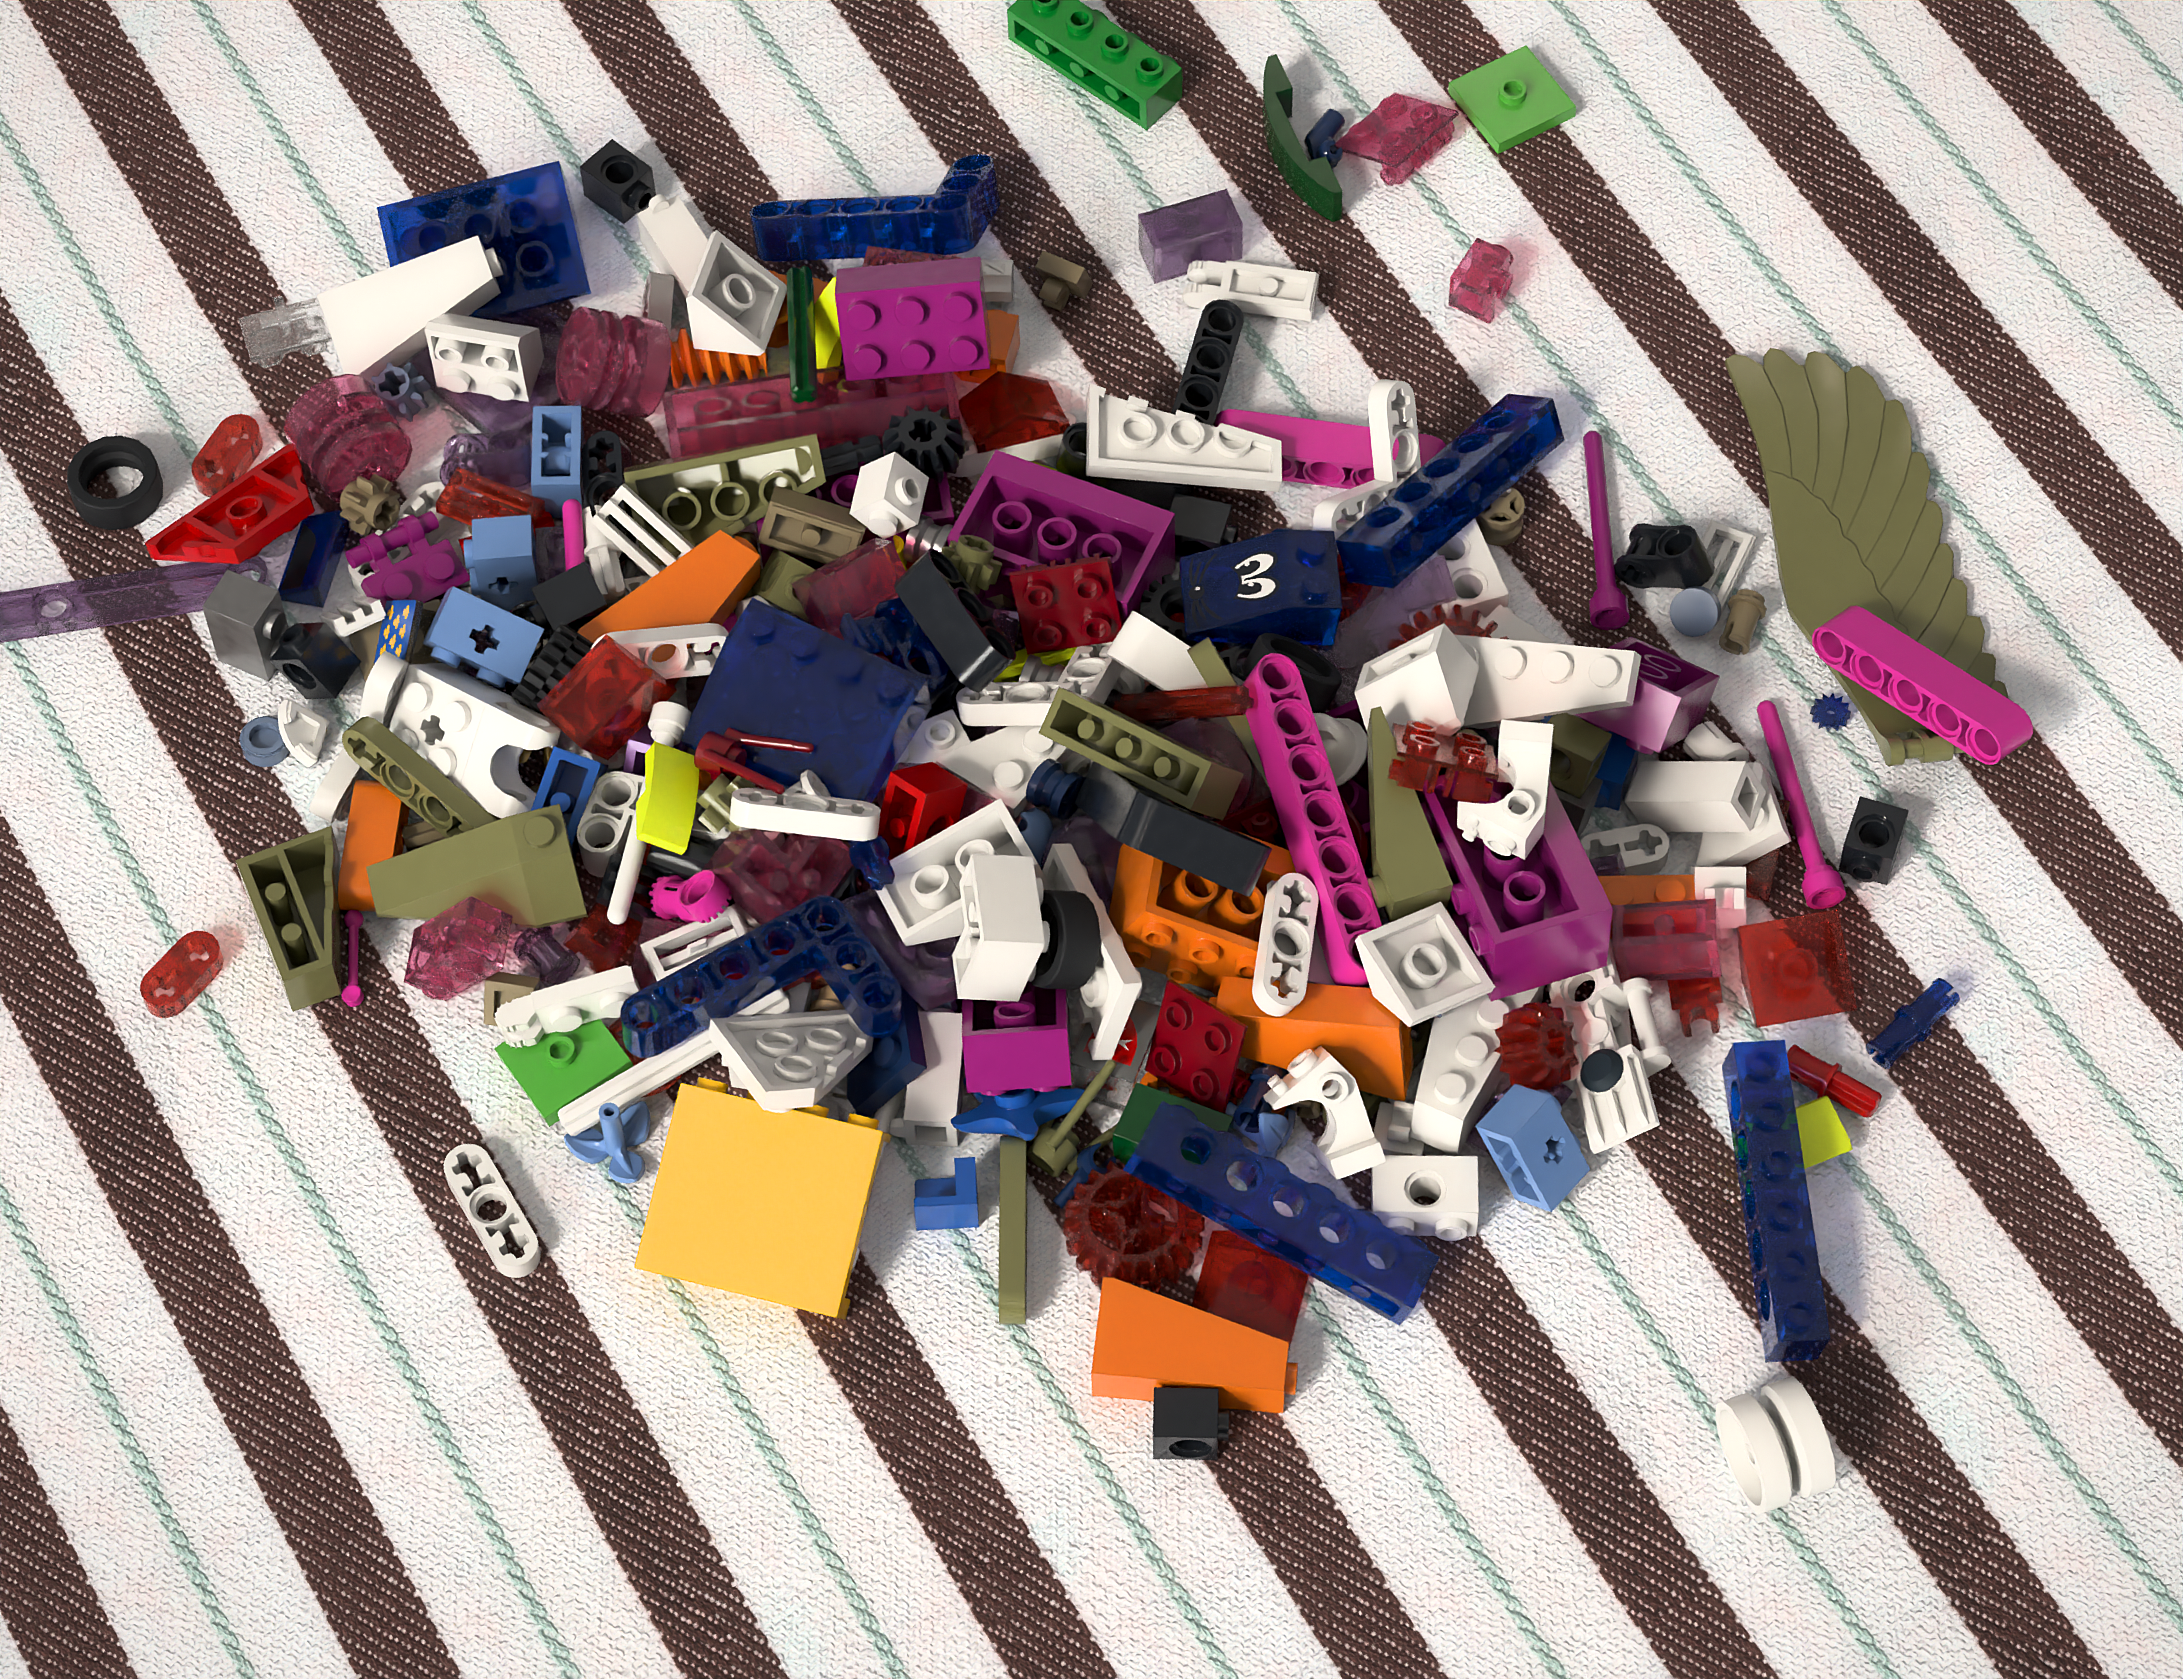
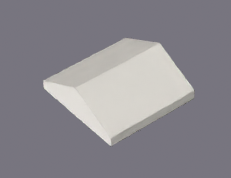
(1422, 965)

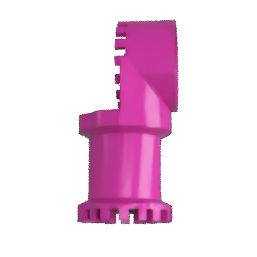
(694, 900)

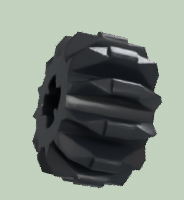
(926, 440)

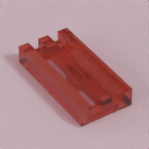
(466, 506)

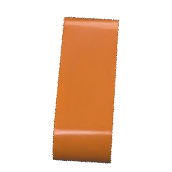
(371, 837)

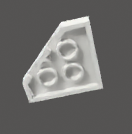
(790, 1056)

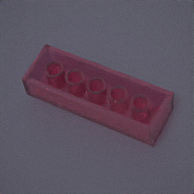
(764, 410)

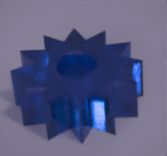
(1828, 720)

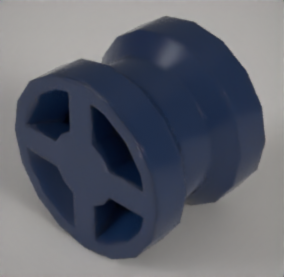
(1054, 789)

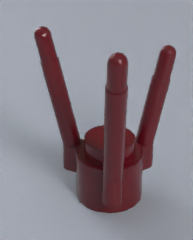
(724, 755)

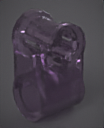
(495, 455)

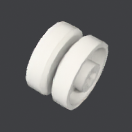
(1775, 1445)

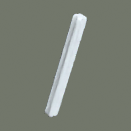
(656, 1070)

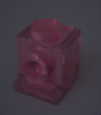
(1481, 279)

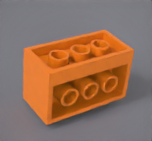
(1188, 923)

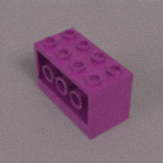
(1048, 516)
(1521, 916)

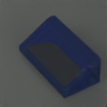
(314, 559)

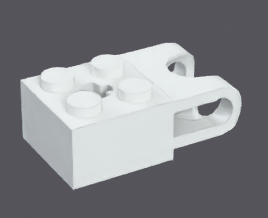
(471, 734)

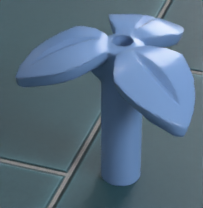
(1273, 1130)
(619, 1132)

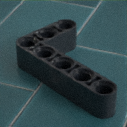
(1197, 386)
(1170, 832)

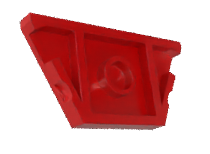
(240, 516)

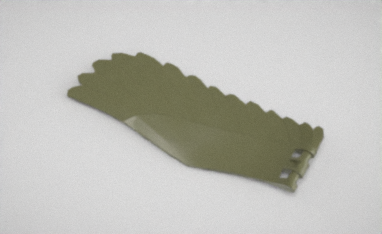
(1858, 525)

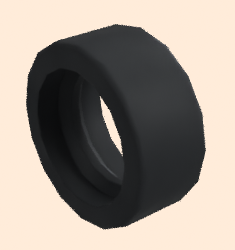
(101, 456)
(1317, 673)
(1072, 942)

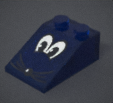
(1262, 586)

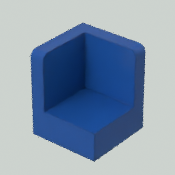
(948, 1201)

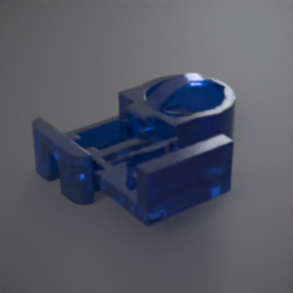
(897, 632)

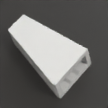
(387, 312)

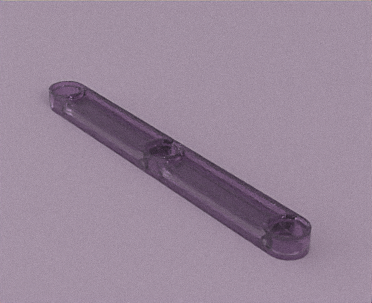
(116, 598)

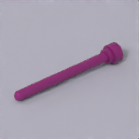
(1608, 605)

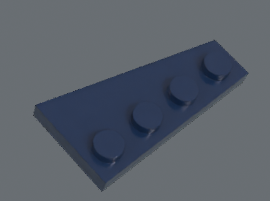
(890, 1064)

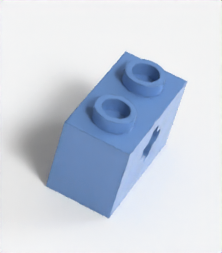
(557, 456)
(502, 560)
(511, 637)
(1533, 1147)

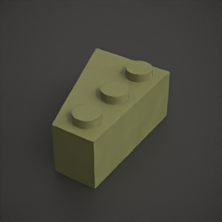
(299, 913)

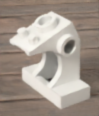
(1526, 764)
(1348, 1136)

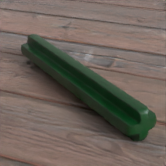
(801, 335)

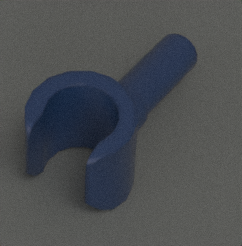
(1085, 1165)

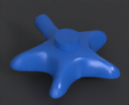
(1016, 1111)

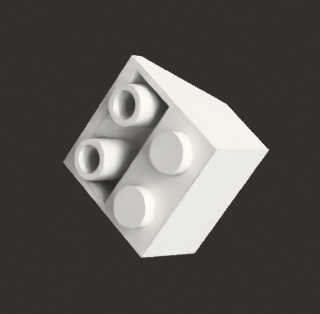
(484, 356)
(1421, 682)

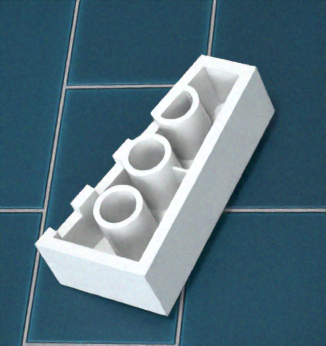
(1461, 1070)

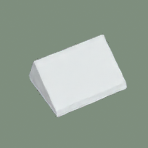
(732, 300)

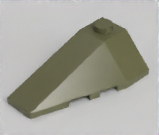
(722, 487)
(1404, 854)
(511, 864)

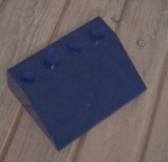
(520, 215)
(813, 689)

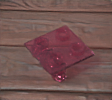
(1400, 135)

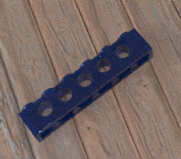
(1449, 490)
(1775, 1201)
(1294, 1239)

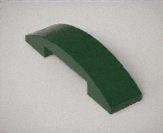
(1311, 179)

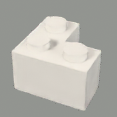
(1001, 928)

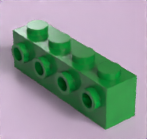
(1098, 56)

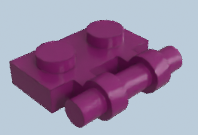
(418, 577)

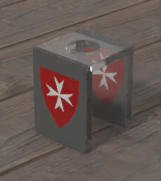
(1129, 1055)

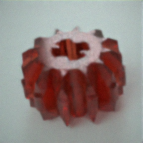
(1536, 1046)

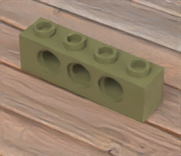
(1141, 753)

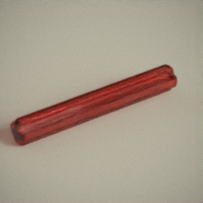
(1185, 703)

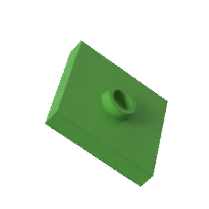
(1512, 99)
(565, 1066)

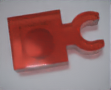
(1696, 1001)

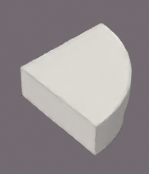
(302, 731)

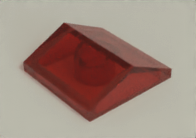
(1011, 411)
(605, 698)
(1795, 968)
(1250, 1286)

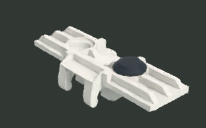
(1611, 1079)

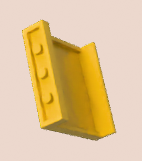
(761, 1199)

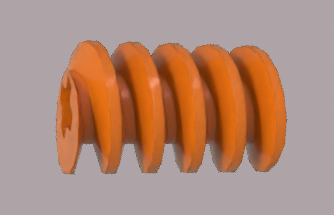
(697, 362)

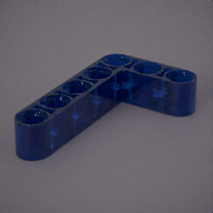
(845, 227)
(765, 974)

